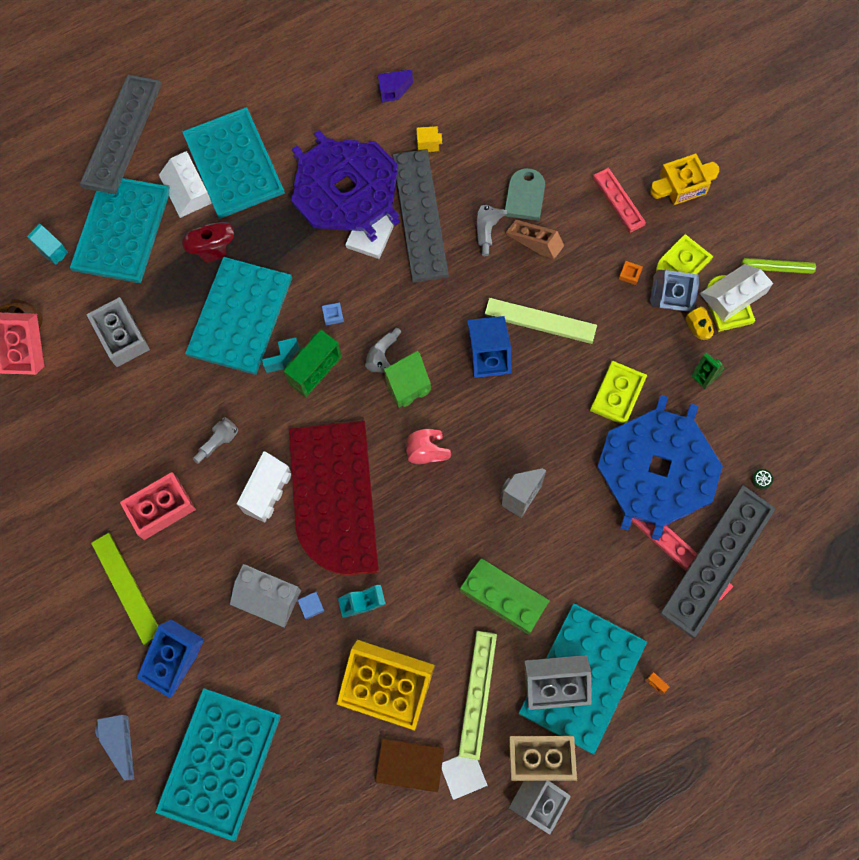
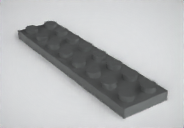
(121, 134)
(420, 216)
(717, 561)

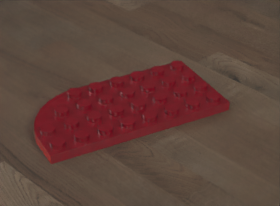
(334, 497)

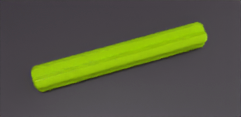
(781, 266)

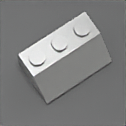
(521, 490)
(264, 595)
(558, 682)

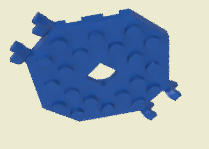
(653, 497)

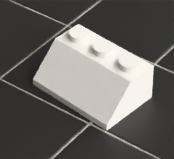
(185, 185)
(736, 291)
(264, 487)

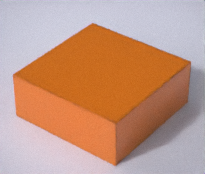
(630, 272)
(657, 683)

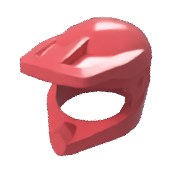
(422, 450)

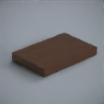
(410, 765)

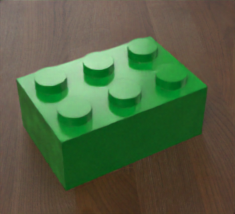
(312, 363)

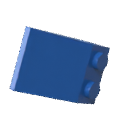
(169, 657)

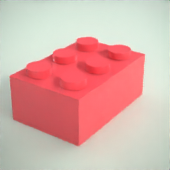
(20, 344)
(157, 506)

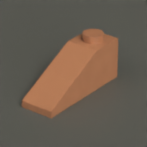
(537, 238)

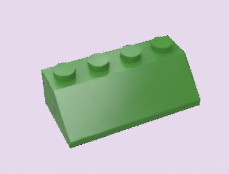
(504, 596)

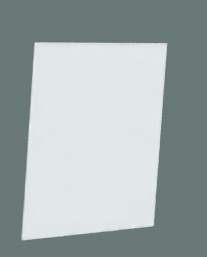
(463, 776)

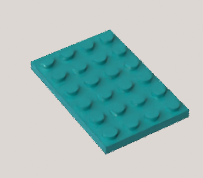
(233, 163)
(121, 231)
(239, 315)
(612, 661)
(218, 765)

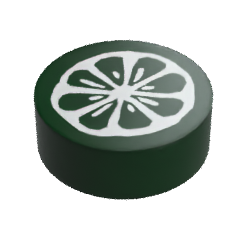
(762, 479)

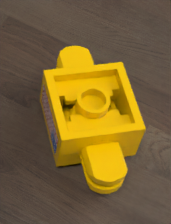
(679, 173)

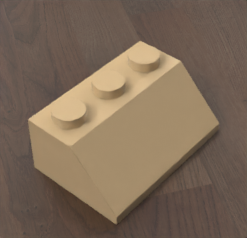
(542, 758)

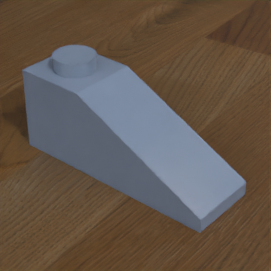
(116, 740)

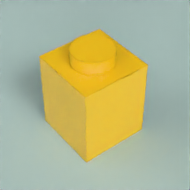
(429, 138)

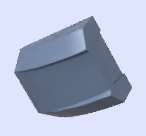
(674, 290)

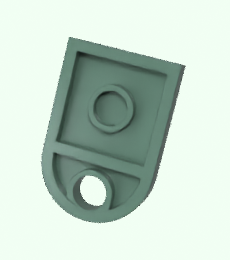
(525, 196)

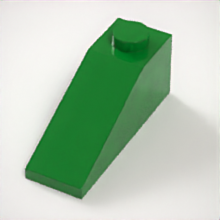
(707, 370)

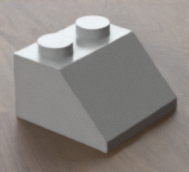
(540, 803)

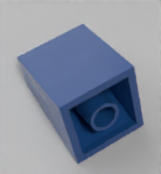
(489, 346)

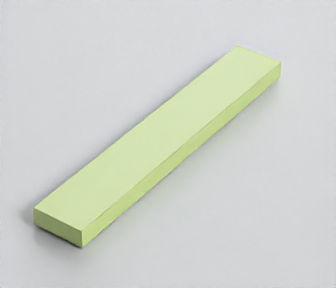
(541, 320)
(477, 695)

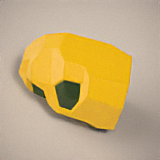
(700, 323)

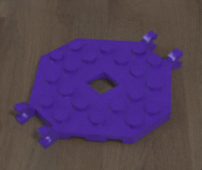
(360, 207)

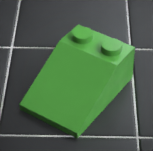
(407, 380)

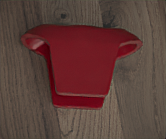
(209, 241)

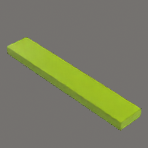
(126, 588)

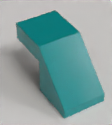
(287, 351)
(362, 601)

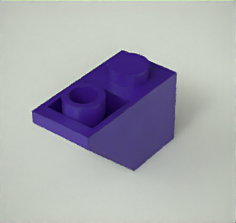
(394, 84)

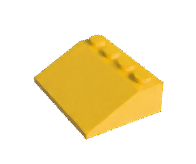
(385, 684)

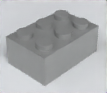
(118, 332)

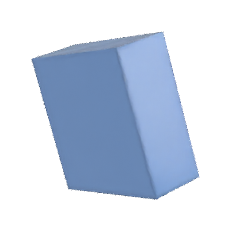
(332, 314)
(311, 605)

